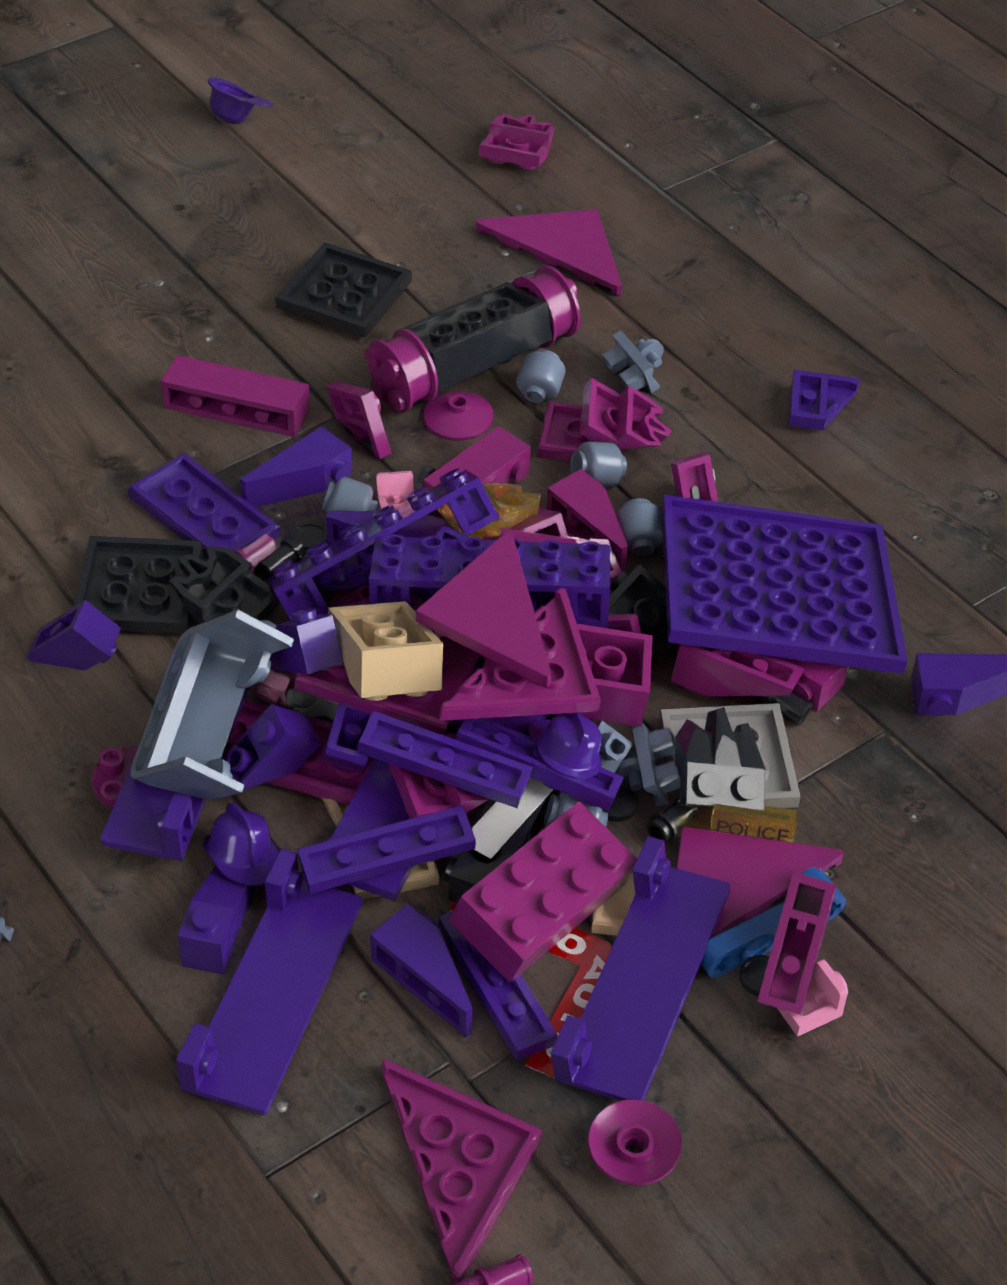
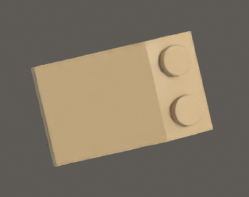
(388, 650)

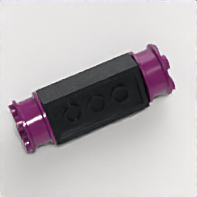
(472, 337)

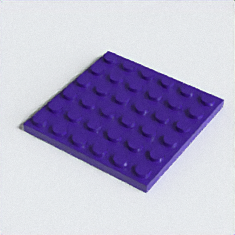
(780, 585)

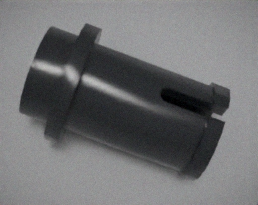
(289, 550)
(791, 706)
(667, 823)

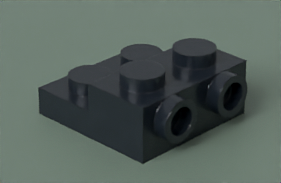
(645, 596)

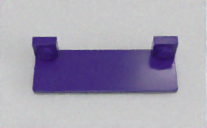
(458, 489)
(546, 565)
(154, 818)
(642, 982)
(271, 993)

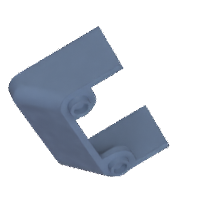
(200, 702)

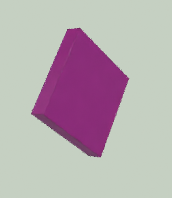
(560, 432)

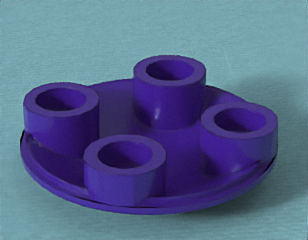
(347, 573)

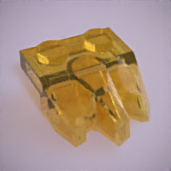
(510, 503)

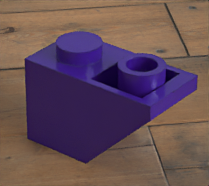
(272, 747)

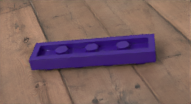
(506, 742)
(445, 759)
(386, 849)
(508, 1004)

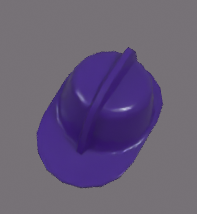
(232, 102)
(568, 744)
(241, 846)

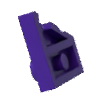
(819, 398)

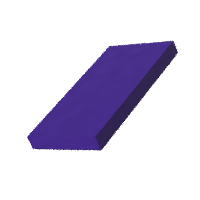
(200, 506)
(374, 806)

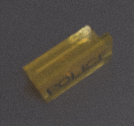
(769, 823)

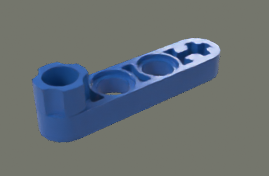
(754, 936)

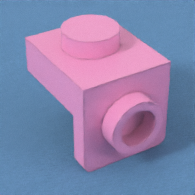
(393, 488)
(275, 687)
(823, 1000)

